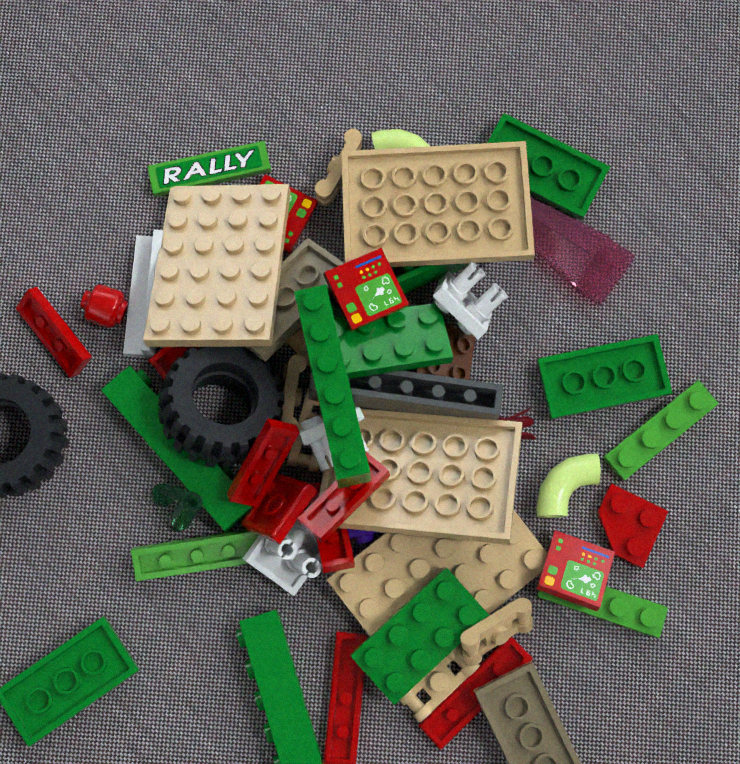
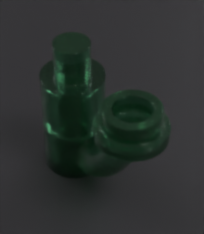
(185, 511)

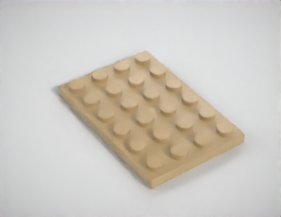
(438, 204)
(218, 266)
(444, 479)
(401, 564)

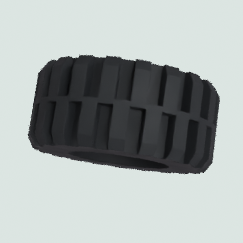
(225, 367)
(45, 436)

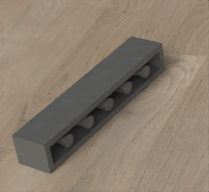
(424, 394)

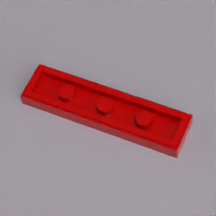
(344, 702)
(462, 704)

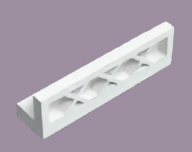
(140, 293)

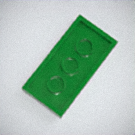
(555, 170)
(396, 342)
(604, 376)
(418, 635)
(67, 681)

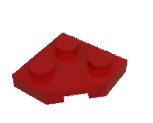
(630, 524)

